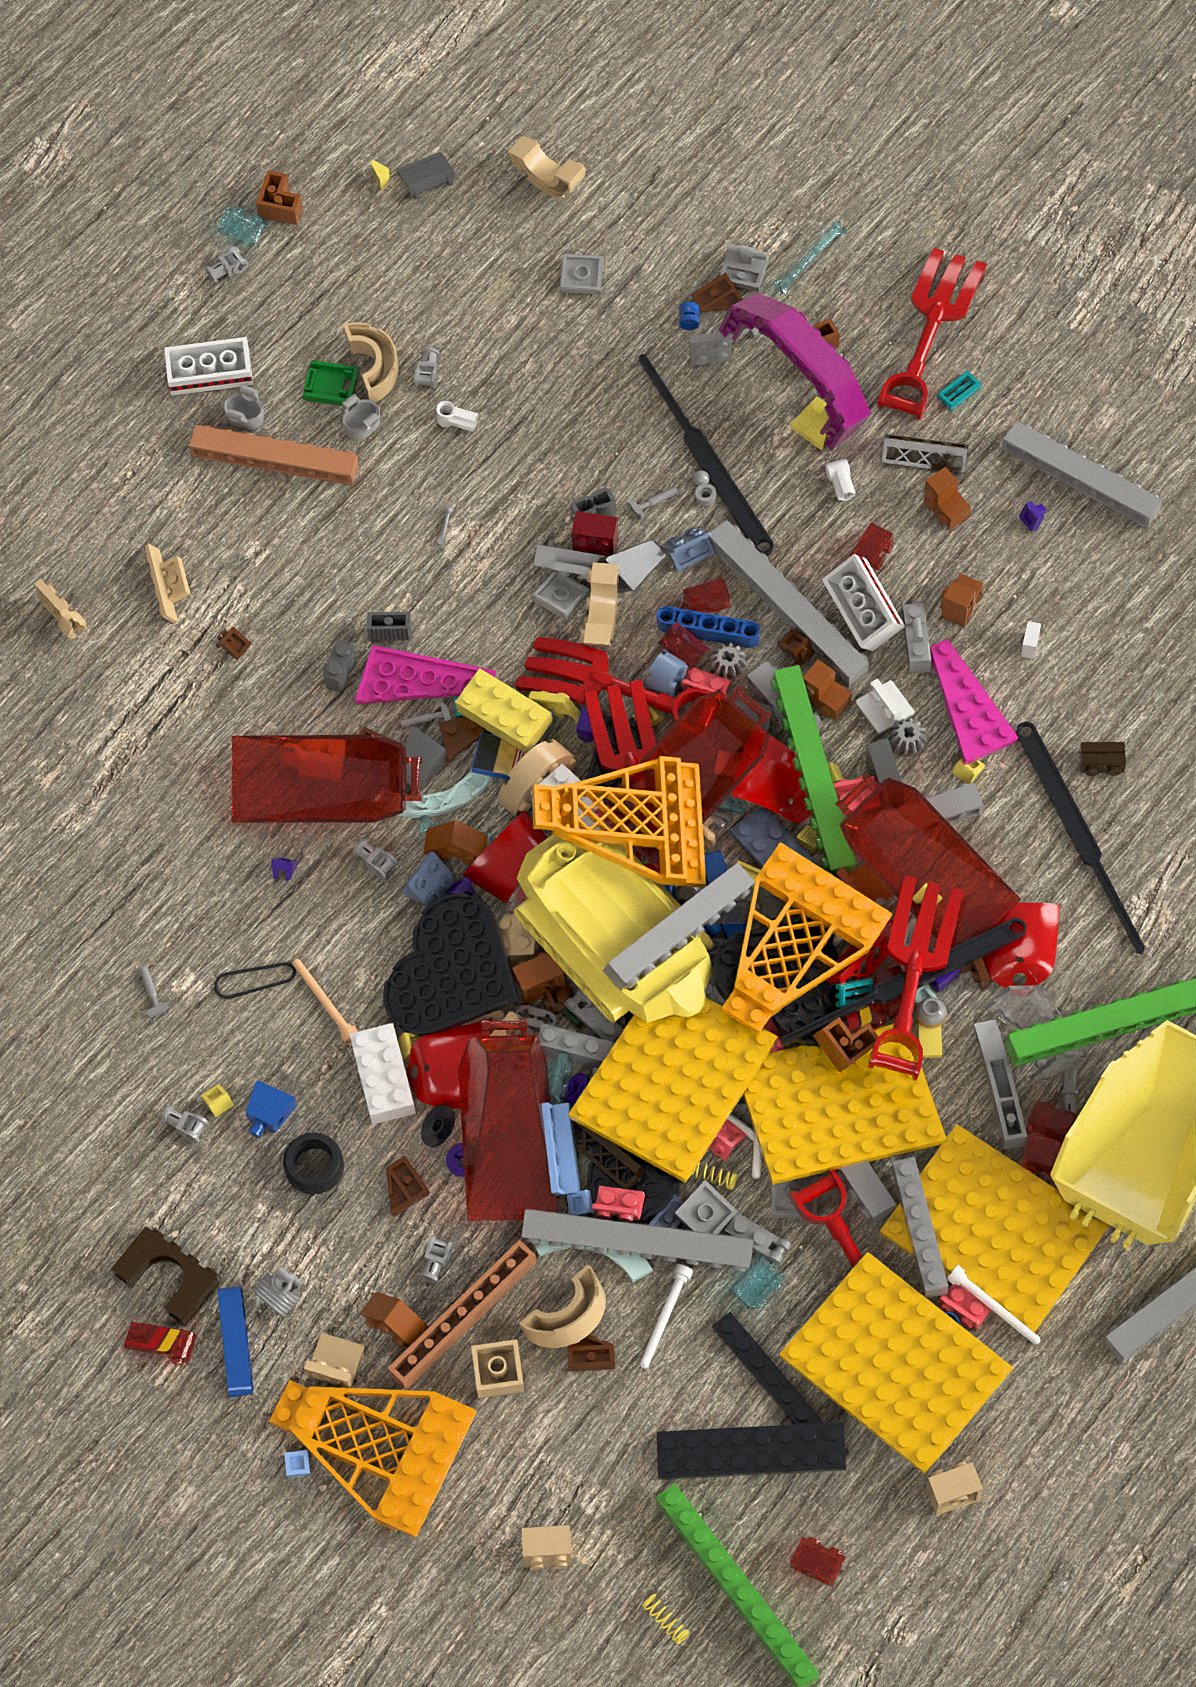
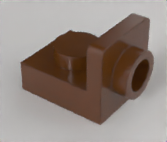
(233, 642)
(796, 646)
(978, 973)
(555, 999)

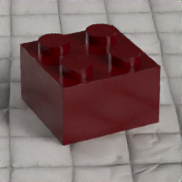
(595, 533)

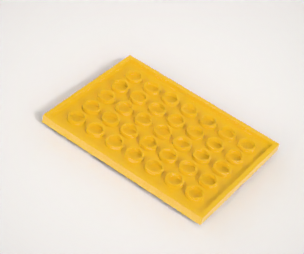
(672, 1085)
(829, 1119)
(1000, 1227)
(896, 1362)

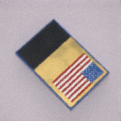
(495, 757)

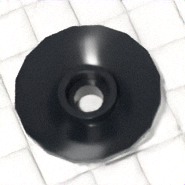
(438, 1126)

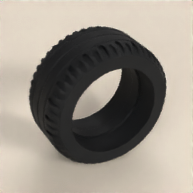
(313, 1141)

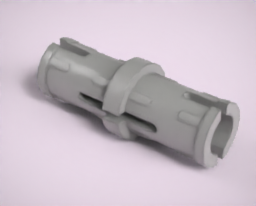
(1069, 1091)

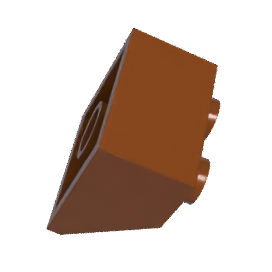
(536, 976)

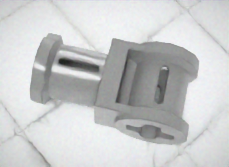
(227, 264)
(427, 369)
(377, 860)
(186, 1124)
(436, 1256)

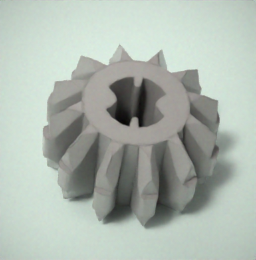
(723, 655)
(908, 729)

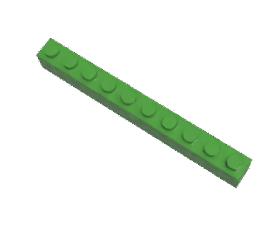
(813, 769)
(1101, 1022)
(737, 1587)

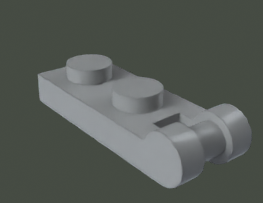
(593, 1017)
(763, 1239)

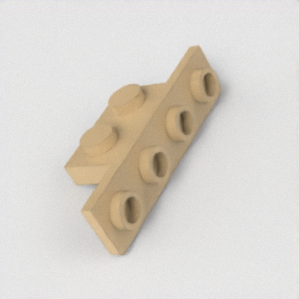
(168, 580)

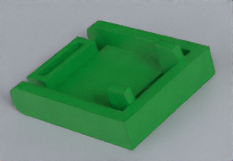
(328, 382)

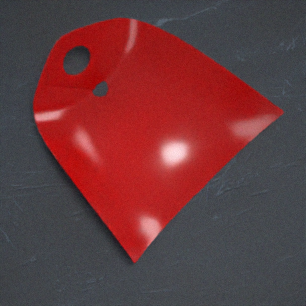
(775, 782)
(501, 861)
(1035, 947)
(443, 1055)

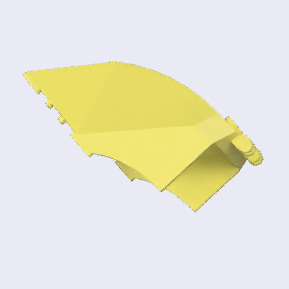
(1136, 1142)

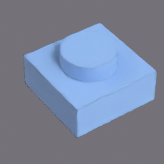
(580, 1203)
(297, 1463)

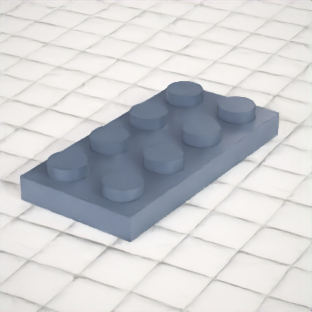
(761, 834)

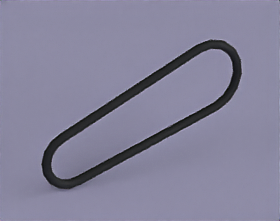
(256, 989)

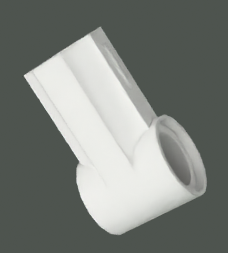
(457, 417)
(839, 474)

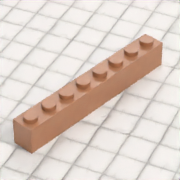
(274, 454)
(462, 1315)

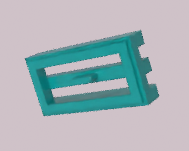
(947, 400)
(852, 984)

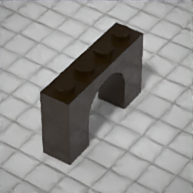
(151, 1249)

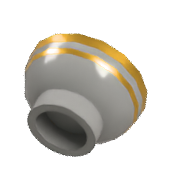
(931, 1012)

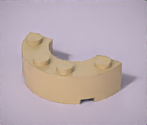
(544, 172)
(380, 347)
(601, 605)
(532, 770)
(573, 1321)

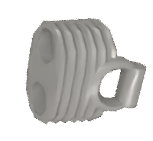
(243, 411)
(361, 419)
(271, 1291)

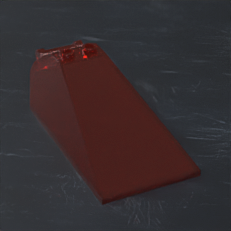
(715, 737)
(320, 779)
(903, 834)
(503, 1124)

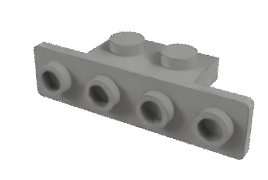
(565, 560)

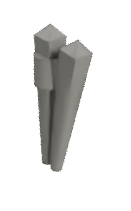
(718, 818)

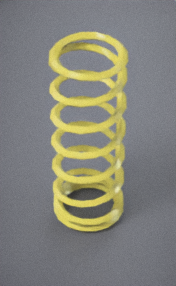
(732, 1180)
(682, 1636)

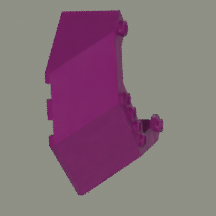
(810, 354)

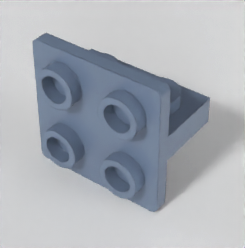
(689, 548)
(429, 881)

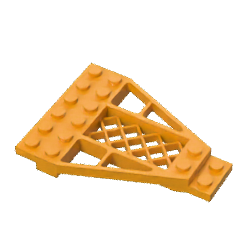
(677, 819)
(822, 899)
(424, 1458)

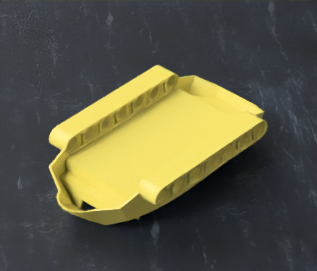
(594, 910)

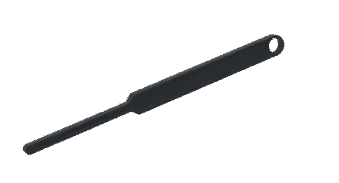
(713, 466)
(1074, 822)
(893, 987)

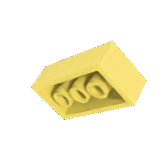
(503, 711)

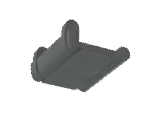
(426, 173)

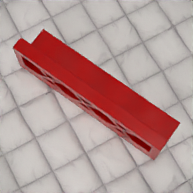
(871, 964)

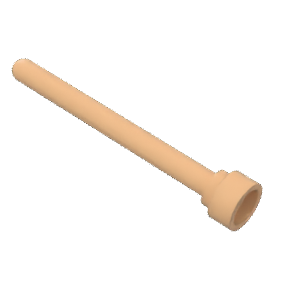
(345, 1029)

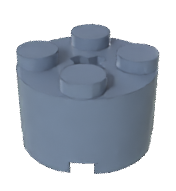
(665, 674)

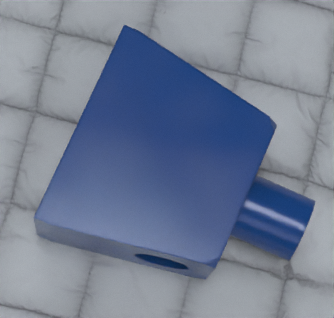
(268, 1108)

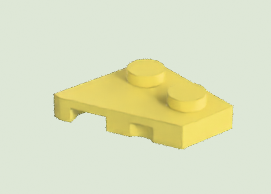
(811, 422)
(558, 703)

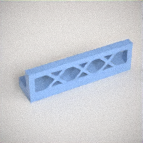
(560, 1149)

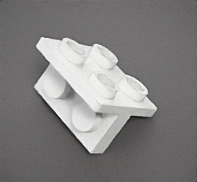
(884, 706)

